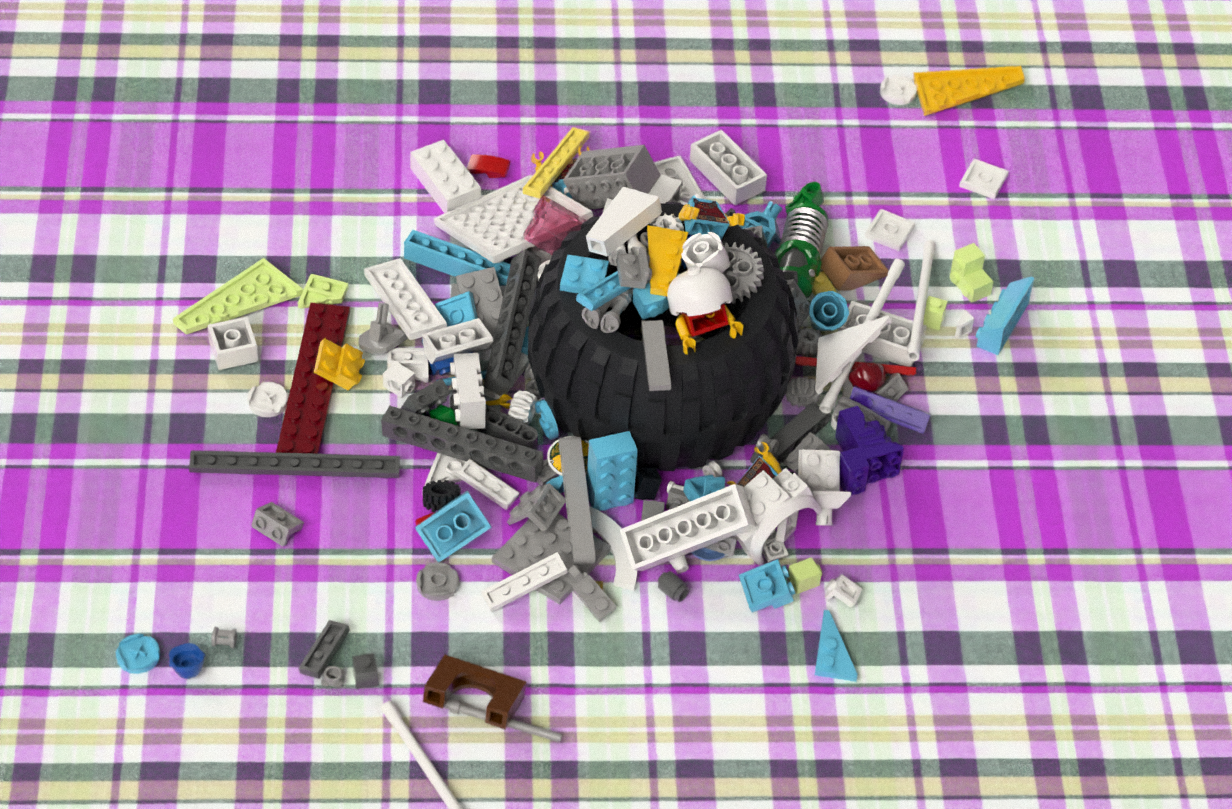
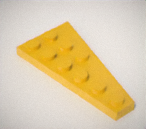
(954, 87)

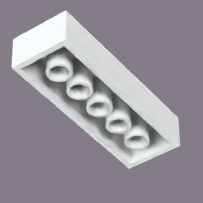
(688, 528)

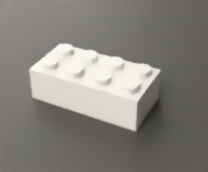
(728, 167)
(444, 176)
(894, 338)

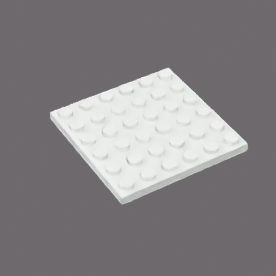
(497, 220)

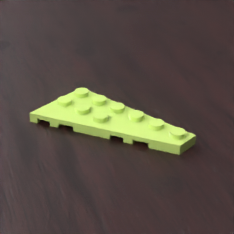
(247, 292)

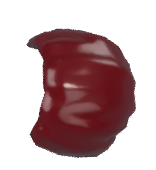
(868, 376)

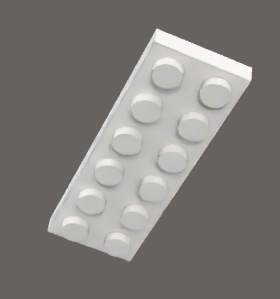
(405, 298)

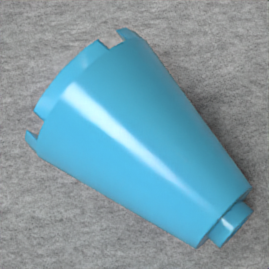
(828, 311)

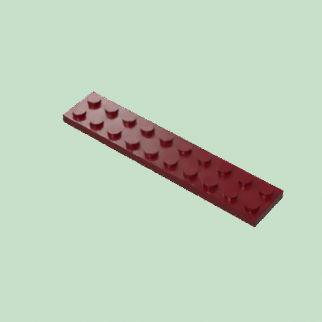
(309, 392)

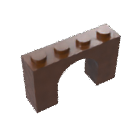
(457, 674)

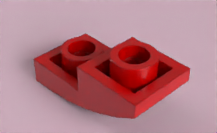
(491, 165)

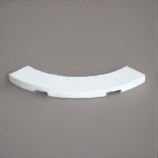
(611, 534)

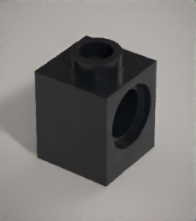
(646, 483)

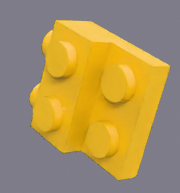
(339, 364)

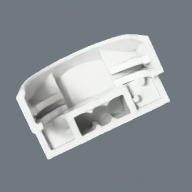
(770, 505)

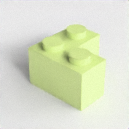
(968, 273)

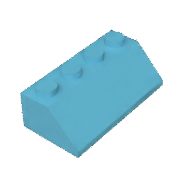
(1004, 315)

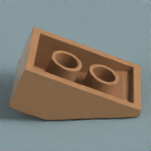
(852, 266)

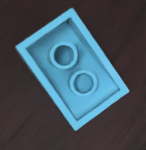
(453, 526)

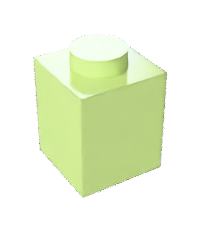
(934, 312)
(805, 575)

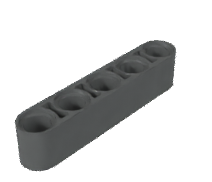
(506, 427)
(793, 433)

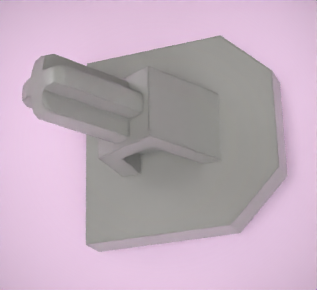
(381, 335)

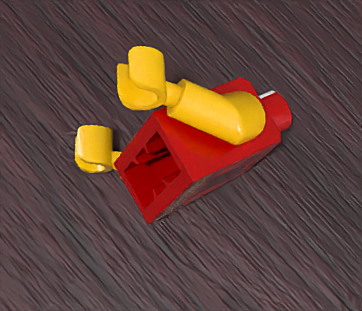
(695, 325)

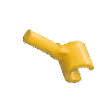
(501, 401)

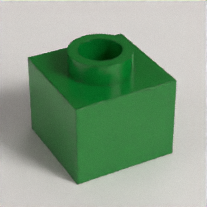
(443, 414)

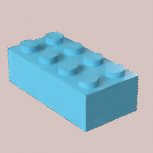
(611, 471)

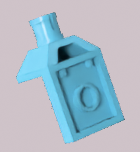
(767, 220)

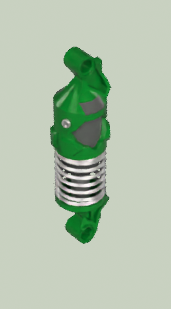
(799, 247)

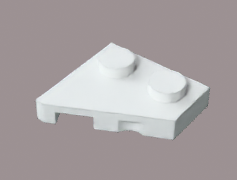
(412, 359)

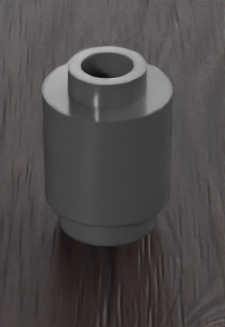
(673, 586)

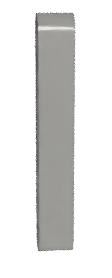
(577, 500)

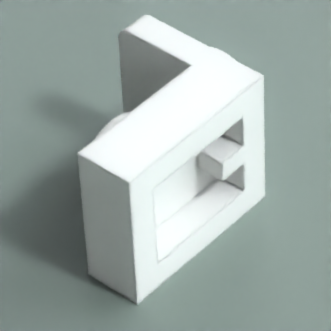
(844, 590)

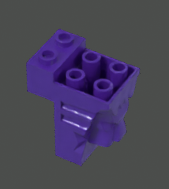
(865, 452)

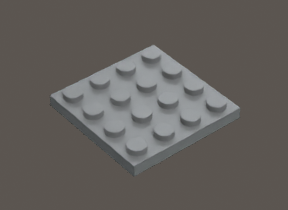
(533, 545)

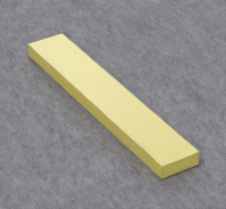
(556, 162)

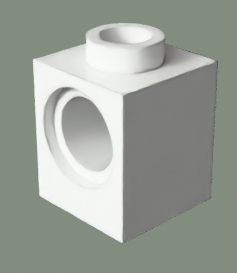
(399, 379)

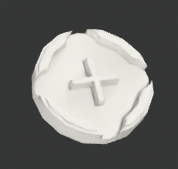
(898, 90)
(267, 399)

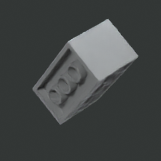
(606, 171)

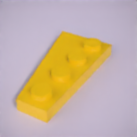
(664, 256)

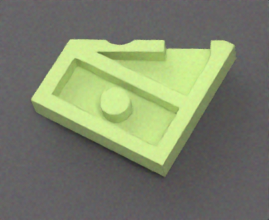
(323, 291)

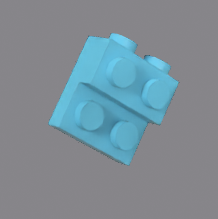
(767, 586)

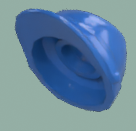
(186, 660)

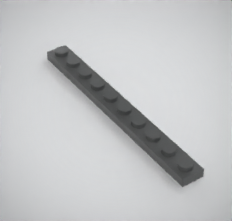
(294, 464)

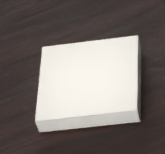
(984, 178)
(889, 230)

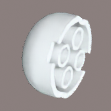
(698, 291)

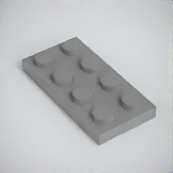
(486, 295)

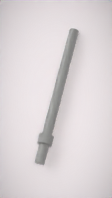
(457, 707)

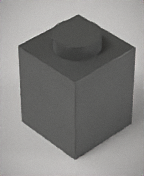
(365, 671)

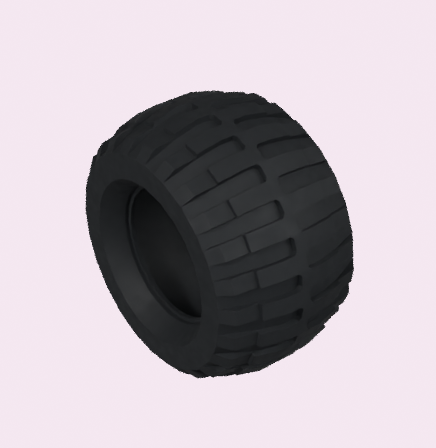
(716, 394)

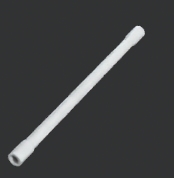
(893, 274)
(914, 345)
(396, 720)

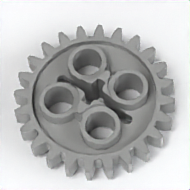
(741, 261)

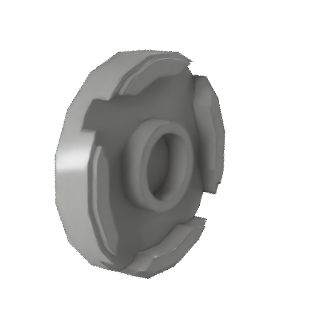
(437, 581)

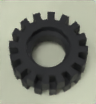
(439, 494)

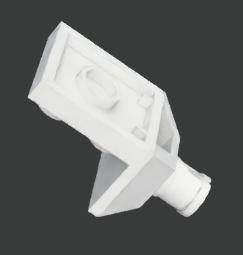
(822, 474)

